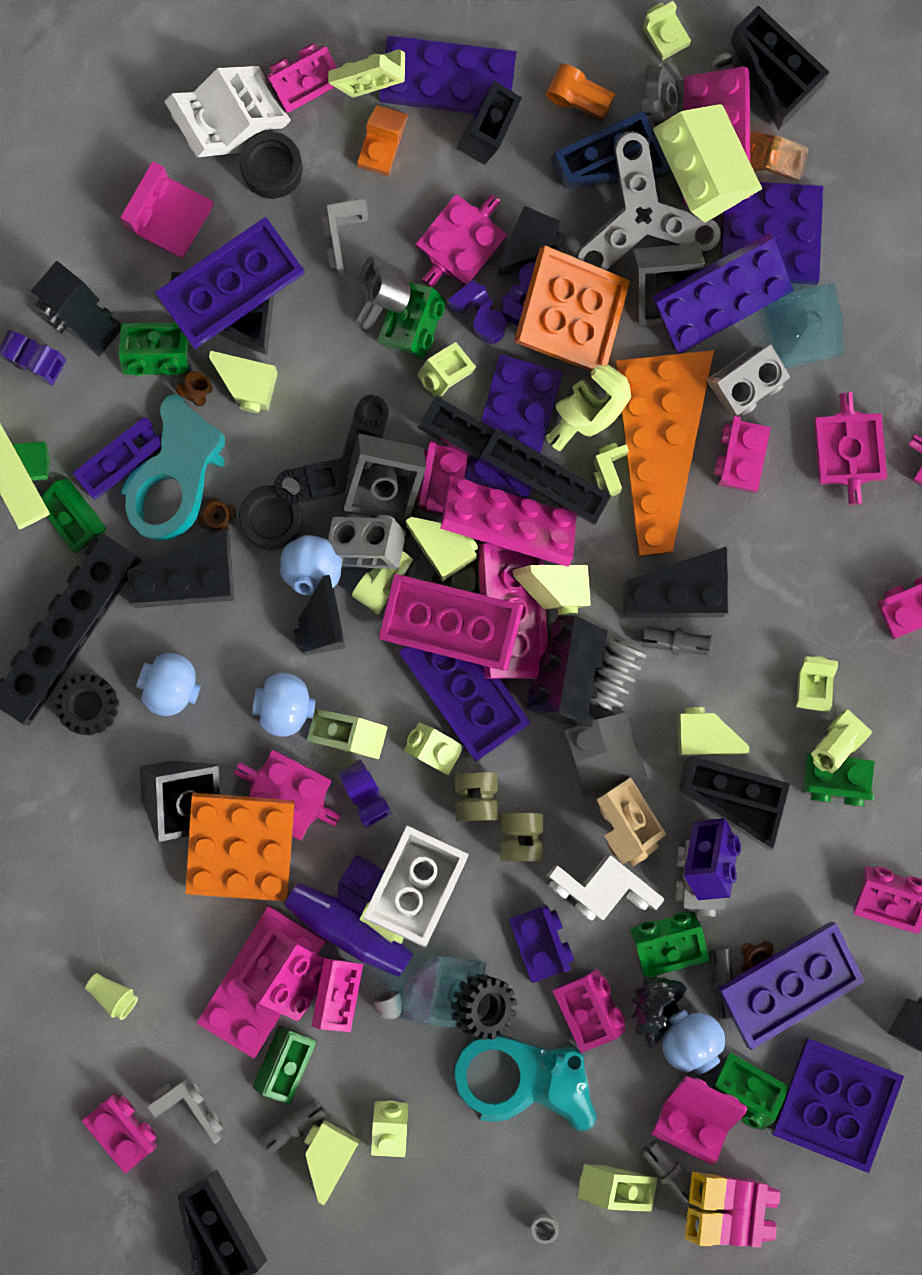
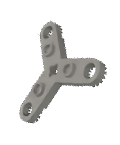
(638, 191)

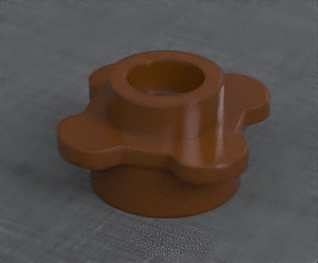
(194, 387)
(213, 507)
(750, 951)

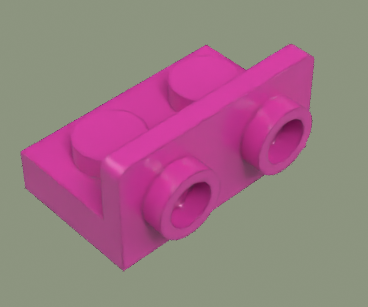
(303, 77)
(743, 455)
(440, 465)
(902, 609)
(890, 899)
(337, 995)
(590, 1011)
(121, 1132)

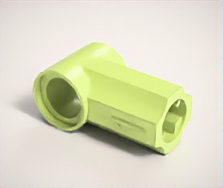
(376, 585)
(843, 737)

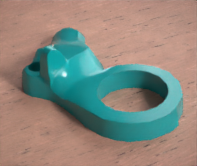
(186, 450)
(546, 1077)

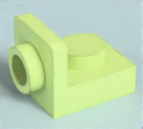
(665, 30)
(445, 369)

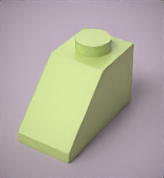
(246, 380)
(443, 549)
(556, 586)
(347, 733)
(706, 735)
(328, 1156)
(617, 1188)

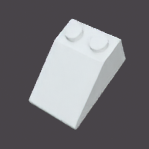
(416, 886)

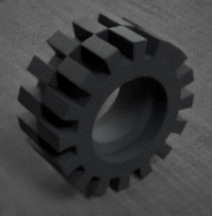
(68, 695)
(498, 1011)

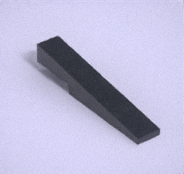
(513, 460)

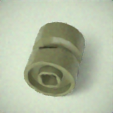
(481, 808)
(517, 825)

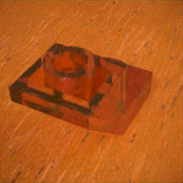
(777, 155)

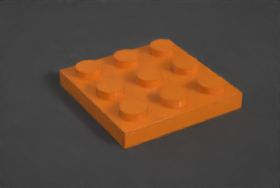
(571, 310)
(239, 847)

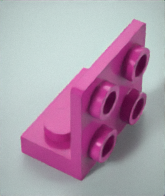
(166, 212)
(282, 975)
(697, 1119)

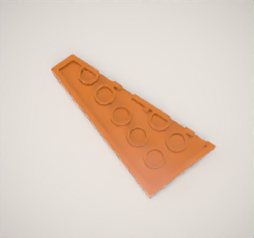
(661, 438)

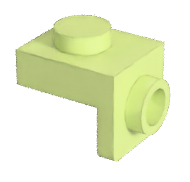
(606, 475)
(816, 683)
(433, 748)
(389, 1128)

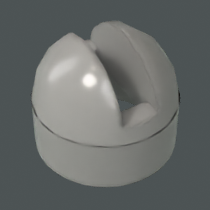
(722, 58)
(388, 1004)
(543, 1233)

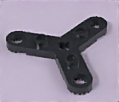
(330, 476)

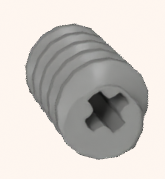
(615, 674)

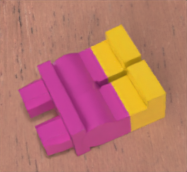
(742, 1213)

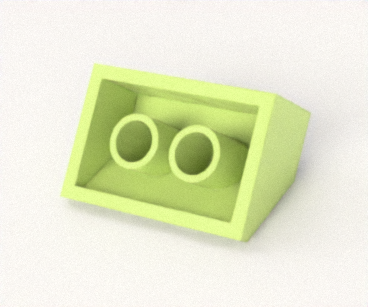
(707, 160)

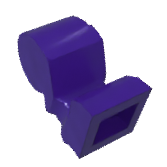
(512, 301)
(488, 324)
(28, 354)
(364, 794)

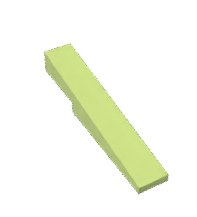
(17, 487)

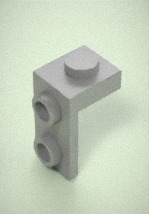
(347, 211)
(683, 890)
(168, 1096)

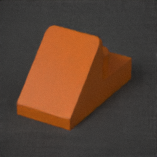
(382, 140)

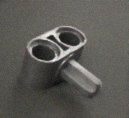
(384, 288)

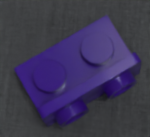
(540, 943)

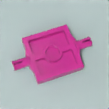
(461, 240)
(850, 448)
(291, 780)

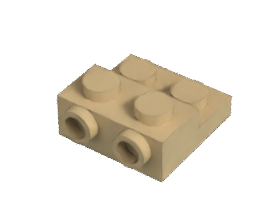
(633, 821)

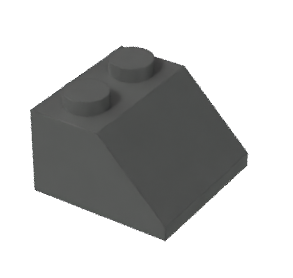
(658, 270)
(384, 478)

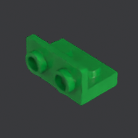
(416, 324)
(153, 349)
(850, 781)
(669, 944)
(753, 1089)

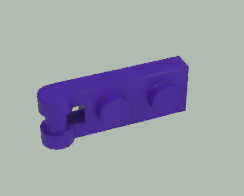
(118, 459)

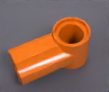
(572, 89)

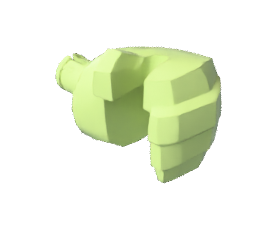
(588, 411)

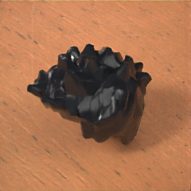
(655, 1005)

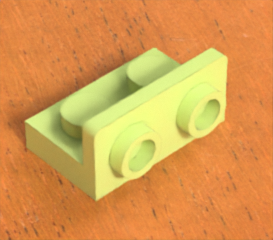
(369, 74)

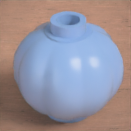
(307, 561)
(168, 684)
(283, 704)
(693, 1042)

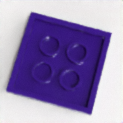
(791, 216)
(837, 1105)

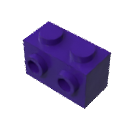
(712, 859)

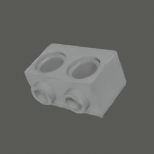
(746, 372)
(364, 548)

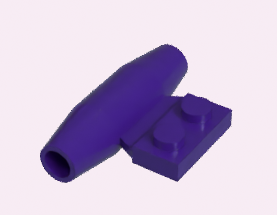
(340, 921)

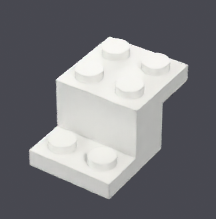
(227, 111)
(604, 889)

